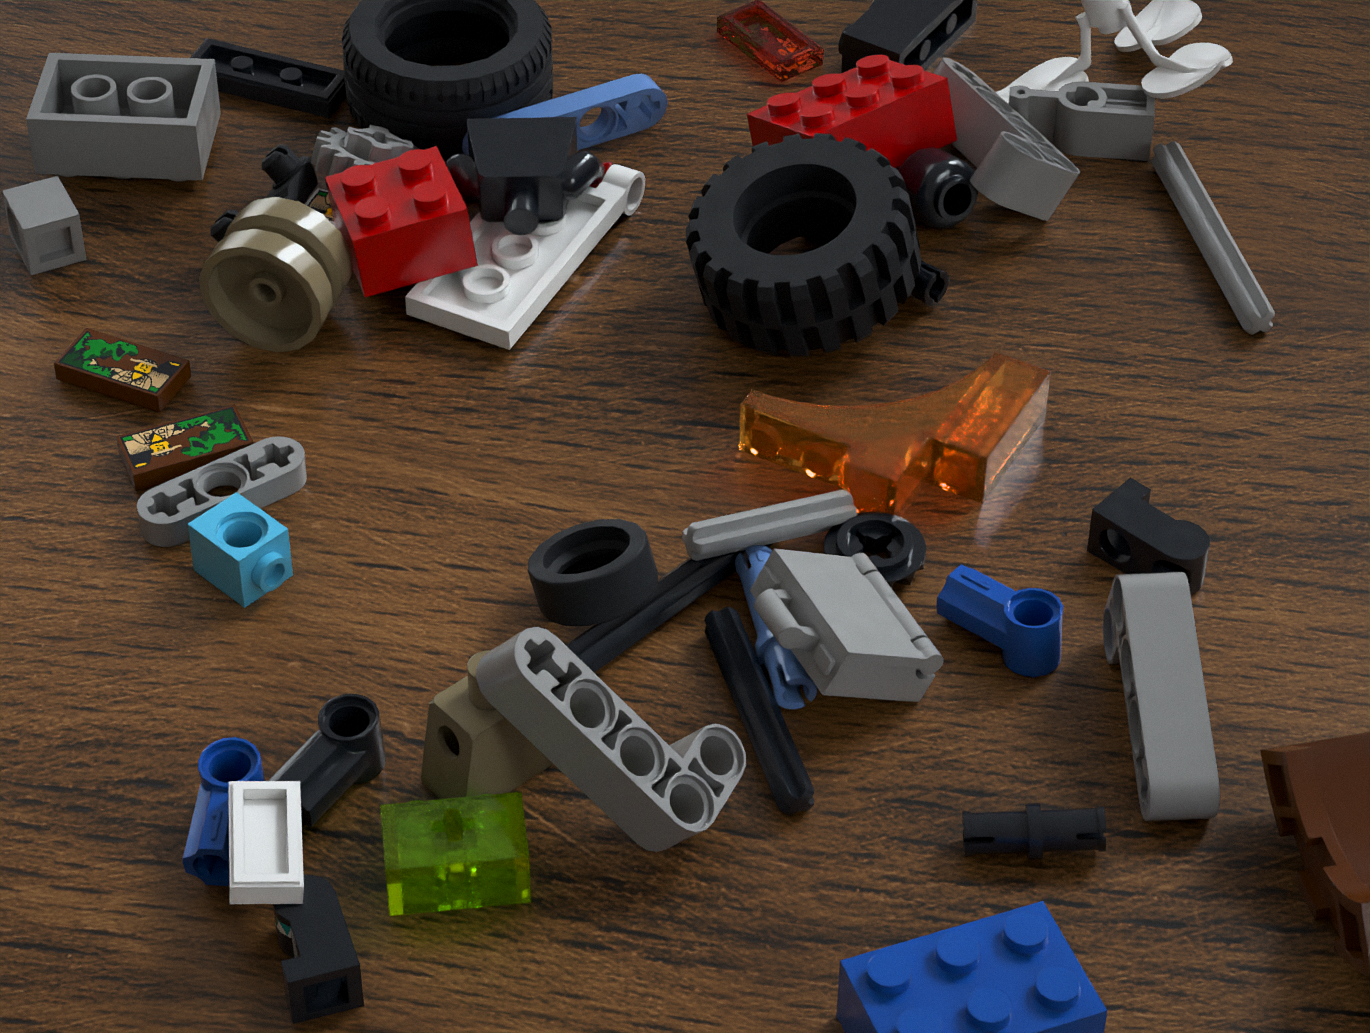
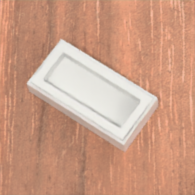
(265, 842)

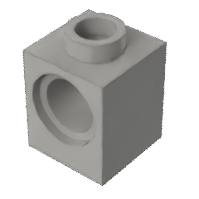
(44, 225)

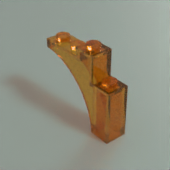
(889, 451)

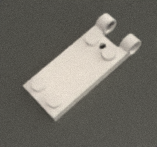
(523, 272)

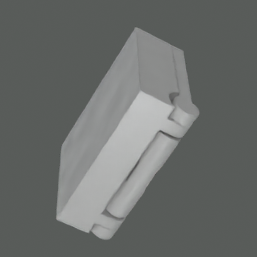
(845, 626)

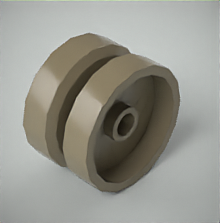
(276, 274)

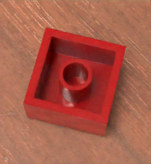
(402, 220)

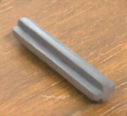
(768, 524)

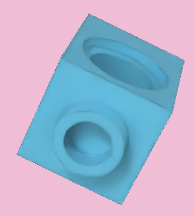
(240, 549)

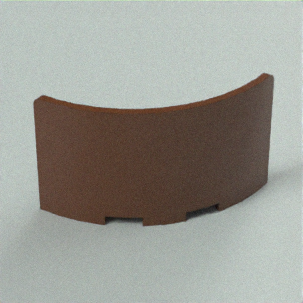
(1324, 801)

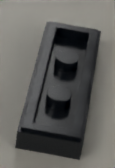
(275, 78)

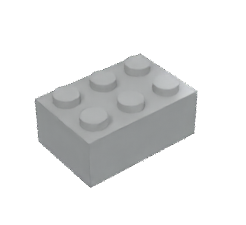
(124, 116)

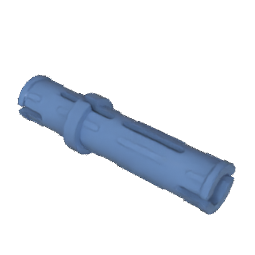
(783, 666)

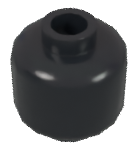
(938, 187)

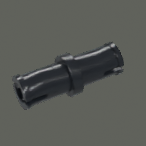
(1034, 831)

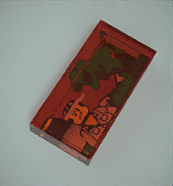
(770, 40)

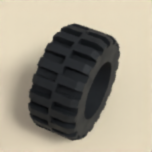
(814, 295)

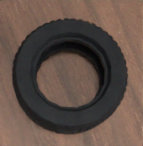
(395, 41)

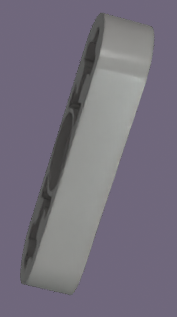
(260, 472)

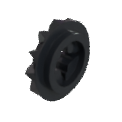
(876, 534)

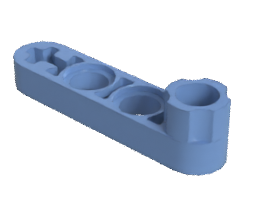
(625, 106)

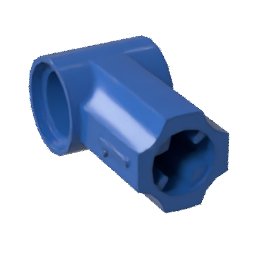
(1019, 622)
(208, 838)

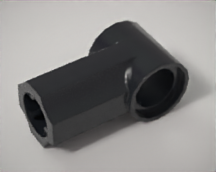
(339, 754)

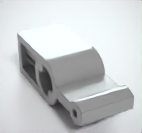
(1091, 118)

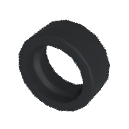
(593, 572)

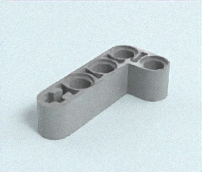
(1011, 157)
(1156, 643)
(605, 748)

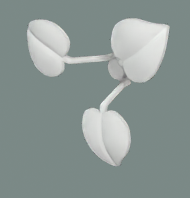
(1155, 25)

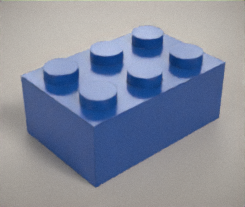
(973, 978)

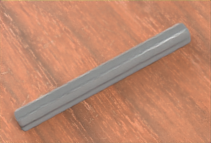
(1213, 238)

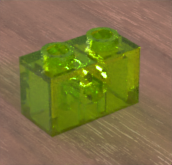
(455, 853)

